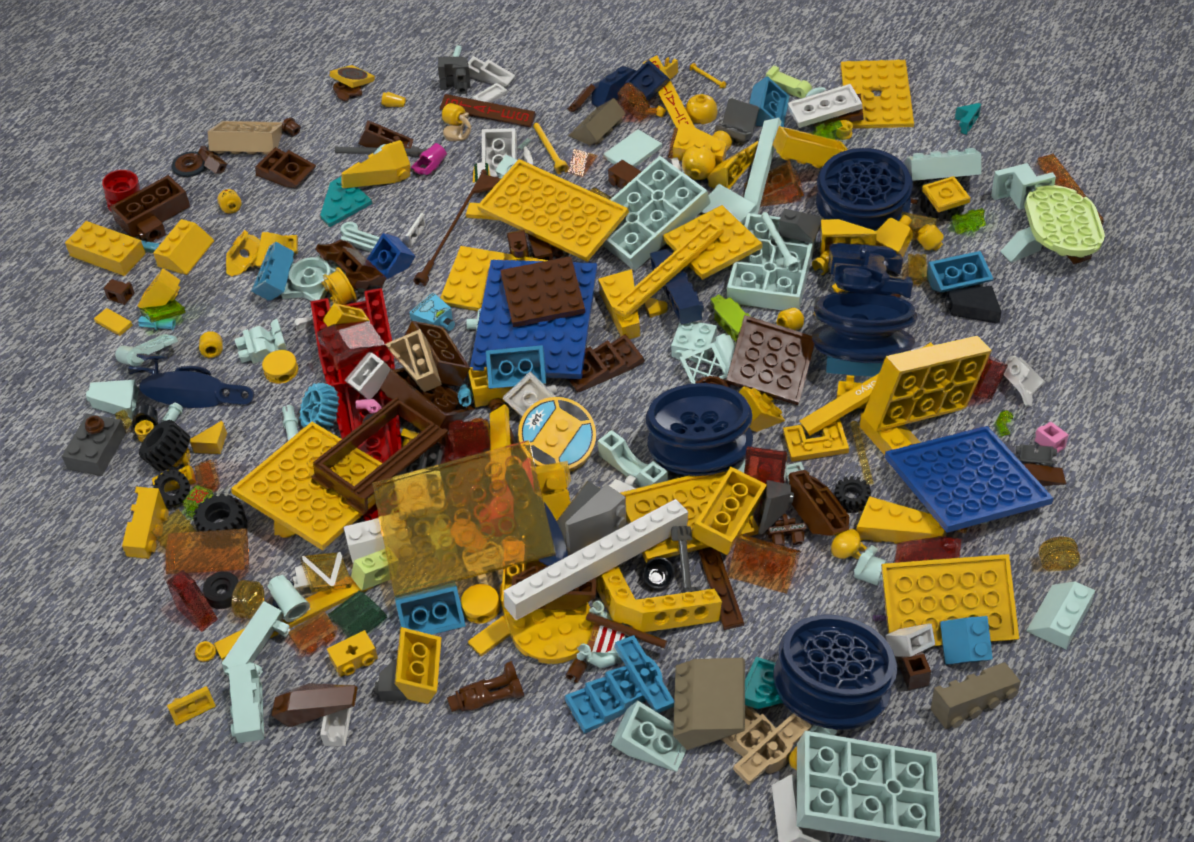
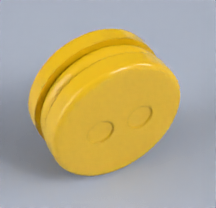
(280, 366)
(480, 603)

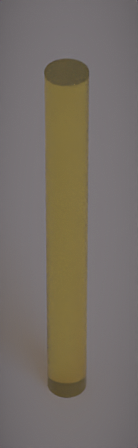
(861, 452)

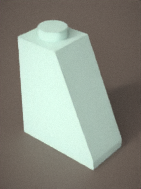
(113, 396)

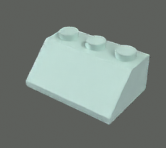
(1061, 613)

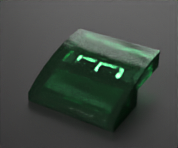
(357, 615)

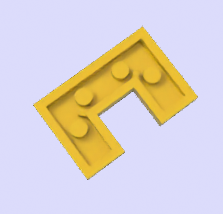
(830, 444)

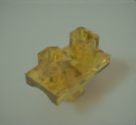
(917, 268)

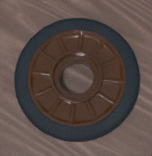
(181, 169)

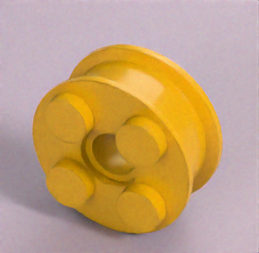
(339, 287)

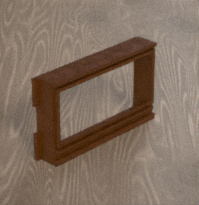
(358, 495)

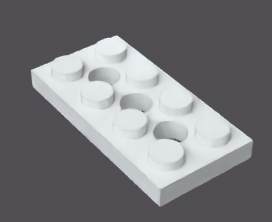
(833, 107)

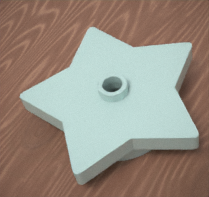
(306, 279)

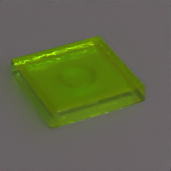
(163, 312)

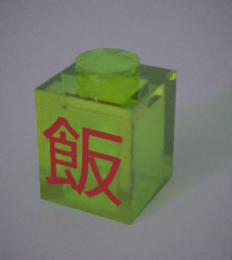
(196, 496)

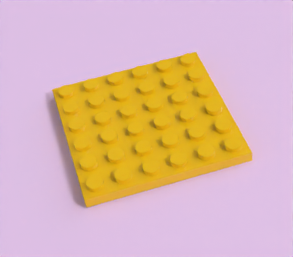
(288, 494)

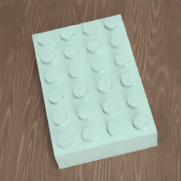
(657, 203)
(762, 276)
(867, 789)

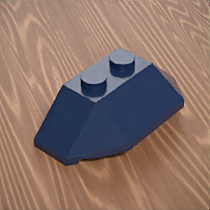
(609, 86)

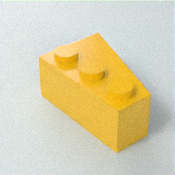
(690, 136)

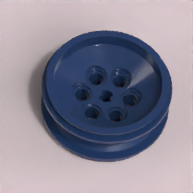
(864, 188)
(863, 326)
(699, 429)
(834, 671)

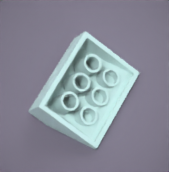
(944, 164)

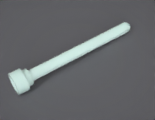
(791, 263)

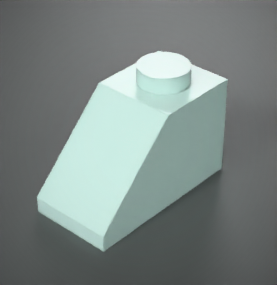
(1021, 245)

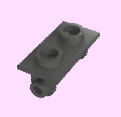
(1044, 455)

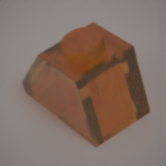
(207, 474)

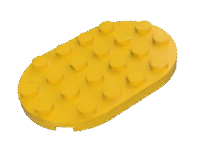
(549, 633)

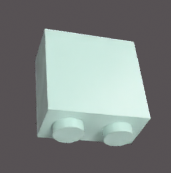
(694, 336)

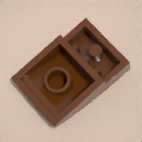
(284, 168)

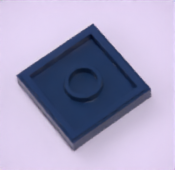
(648, 79)

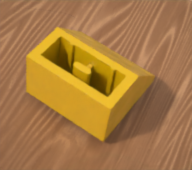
(763, 409)

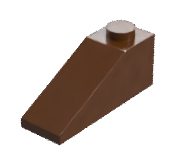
(375, 135)

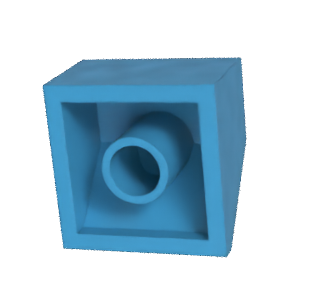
(966, 640)

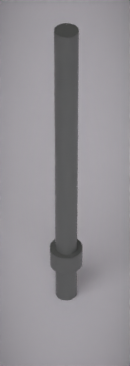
(415, 151)

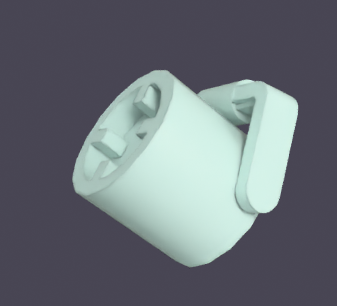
(869, 567)

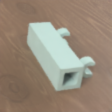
(255, 636)

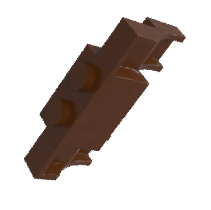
(358, 269)

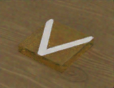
(326, 572)

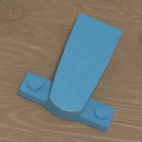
(620, 688)

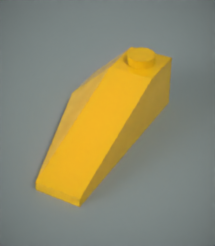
(384, 167)
(732, 168)

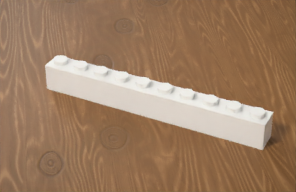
(593, 560)

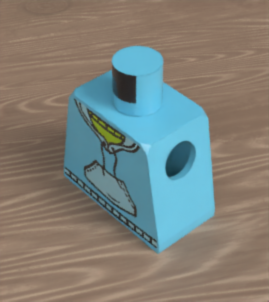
(434, 312)

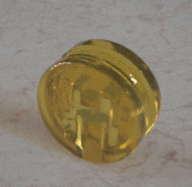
(1059, 554)
(247, 598)

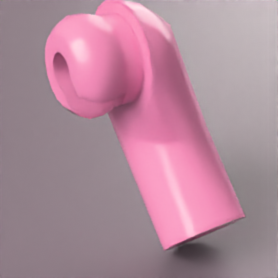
(369, 404)

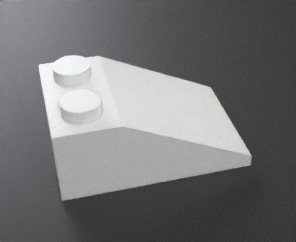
(497, 144)

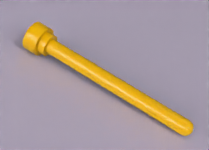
(560, 165)

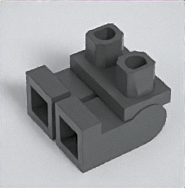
(454, 72)

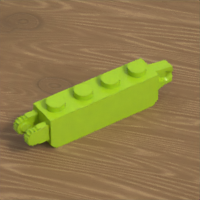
(728, 315)

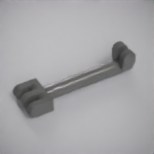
(682, 534)

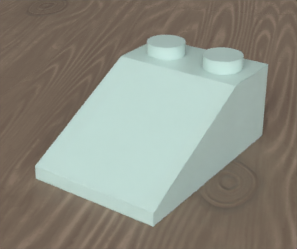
(648, 737)

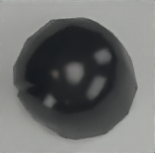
(656, 570)

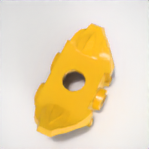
(234, 261)

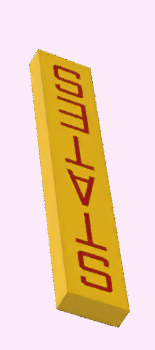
(671, 99)

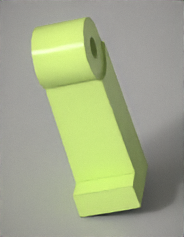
(789, 84)

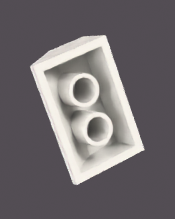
(364, 538)
(786, 814)

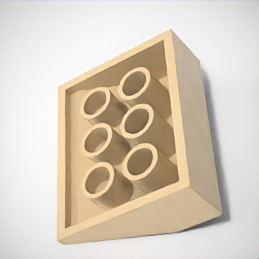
(244, 137)

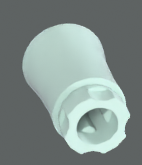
(288, 598)

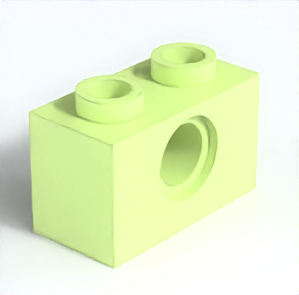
(371, 570)

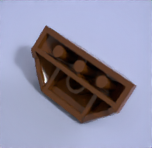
(817, 505)
(568, 601)

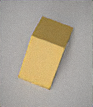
(210, 440)

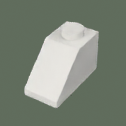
(911, 640)

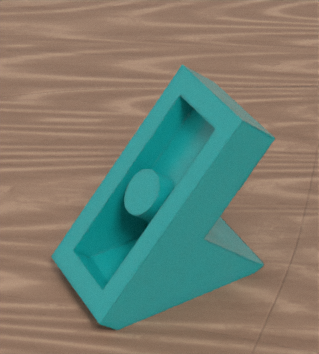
(967, 116)

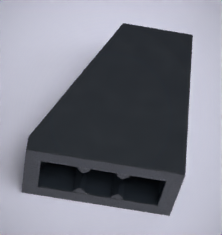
(974, 303)

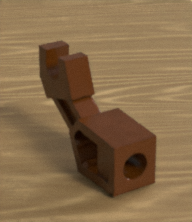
(212, 161)

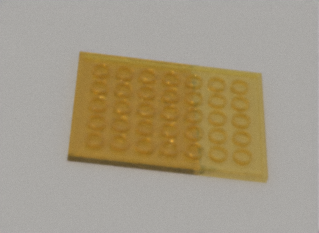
(463, 519)

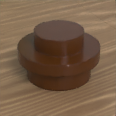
(94, 424)

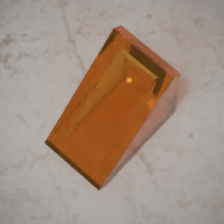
(581, 162)

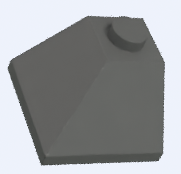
(799, 225)
(773, 504)

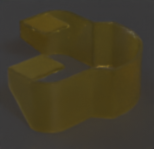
(123, 416)

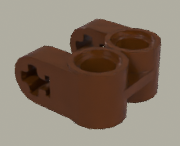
(518, 244)

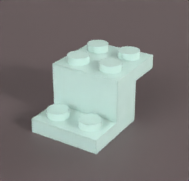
(1018, 182)

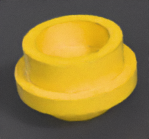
(205, 651)

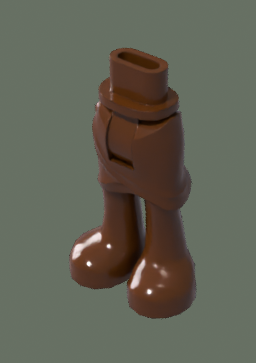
(478, 695)

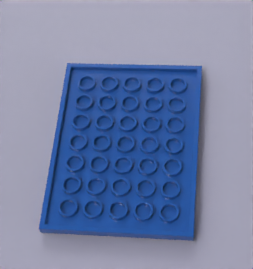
(562, 338)

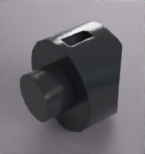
(144, 412)

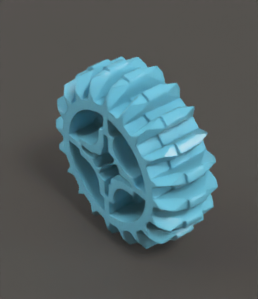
(319, 406)

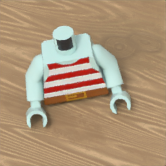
(601, 644)

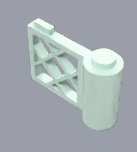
(723, 351)
(127, 354)

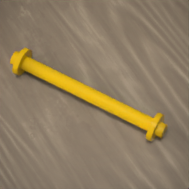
(721, 84)

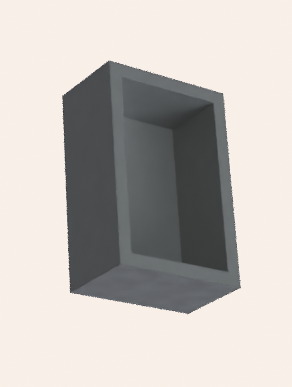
(94, 452)

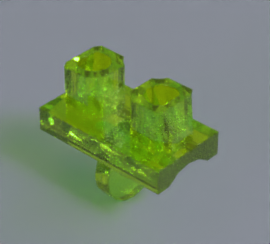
(969, 221)

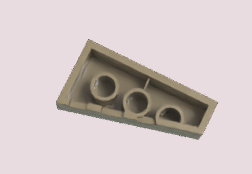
(973, 695)

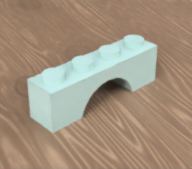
(617, 453)

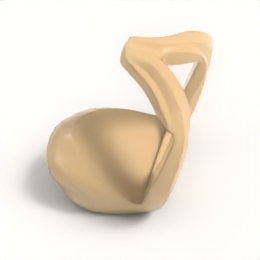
(455, 133)

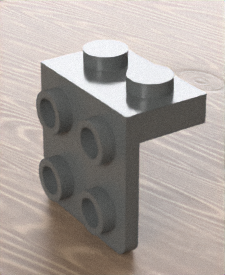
(739, 120)

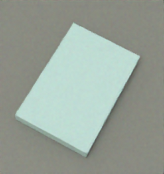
(633, 149)
(734, 203)

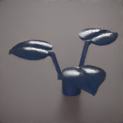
(133, 369)

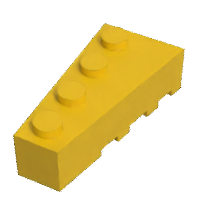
(612, 289)

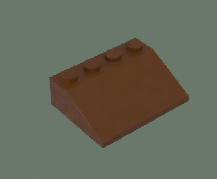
(437, 404)

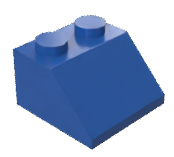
(391, 255)

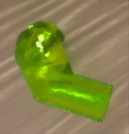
(1001, 422)

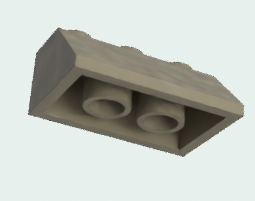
(599, 123)

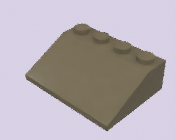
(709, 700)

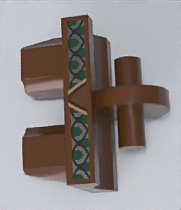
(787, 527)

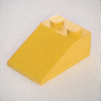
(844, 232)

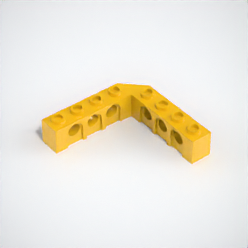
(655, 612)

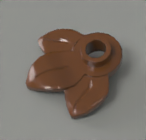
(344, 91)

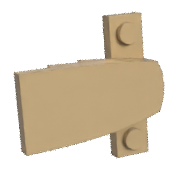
(764, 745)

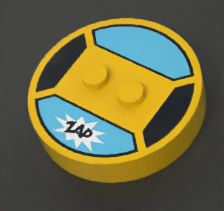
(558, 432)

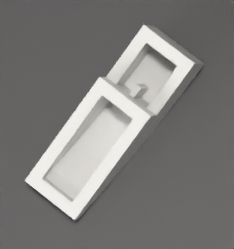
(489, 72)

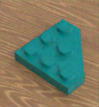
(342, 202)
(759, 685)

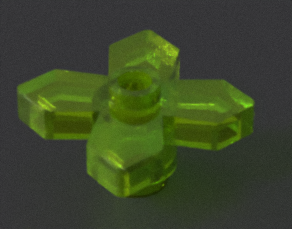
(826, 130)

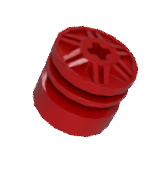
(119, 185)

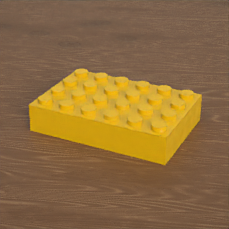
(926, 382)

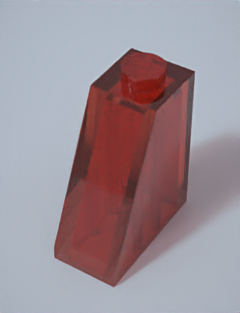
(191, 601)

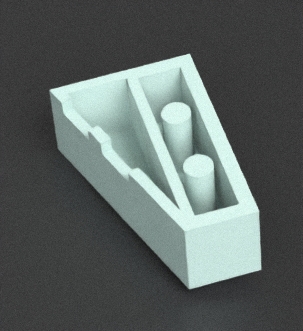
(246, 703)

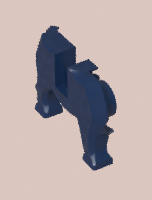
(864, 268)

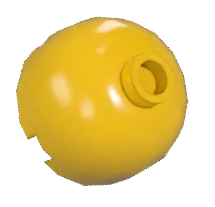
(701, 109)
(698, 162)

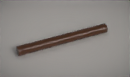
(626, 630)

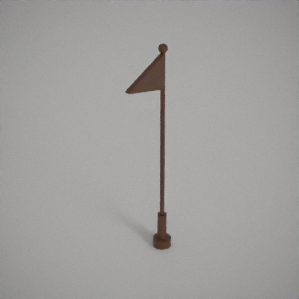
(483, 184)

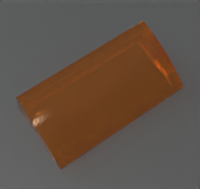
(207, 551)

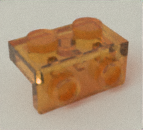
(313, 632)

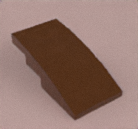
(607, 362)

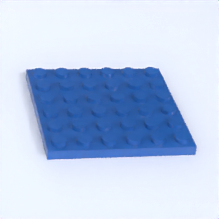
(968, 478)

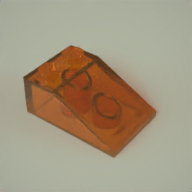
(781, 186)

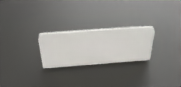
(414, 231)

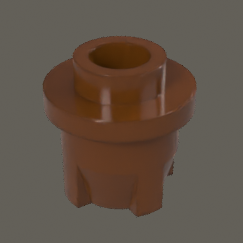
(290, 126)

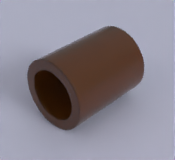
(576, 669)

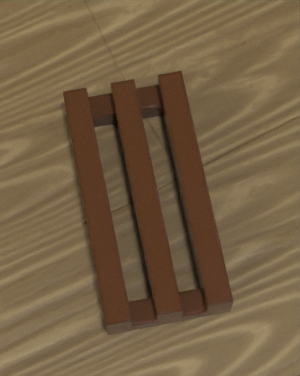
(581, 98)

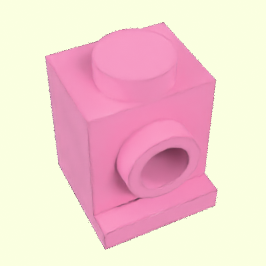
(1051, 436)

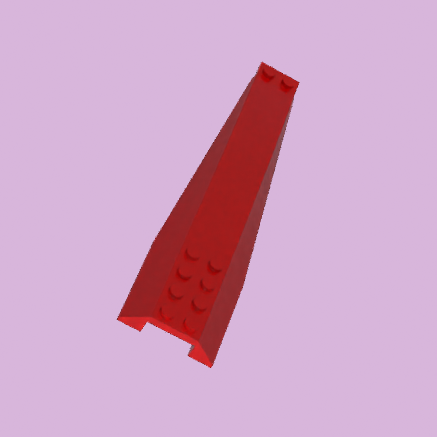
(388, 439)

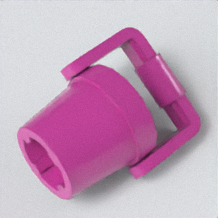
(431, 158)

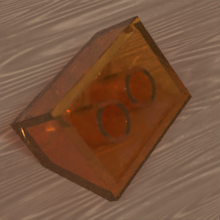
(763, 563)

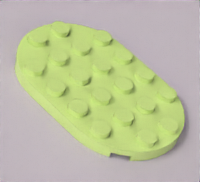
(1064, 221)

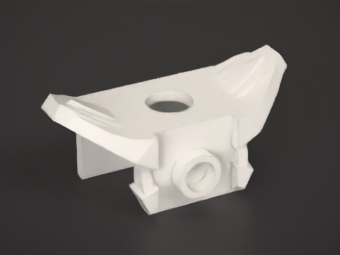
(1023, 378)

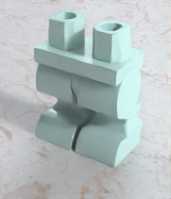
(260, 342)

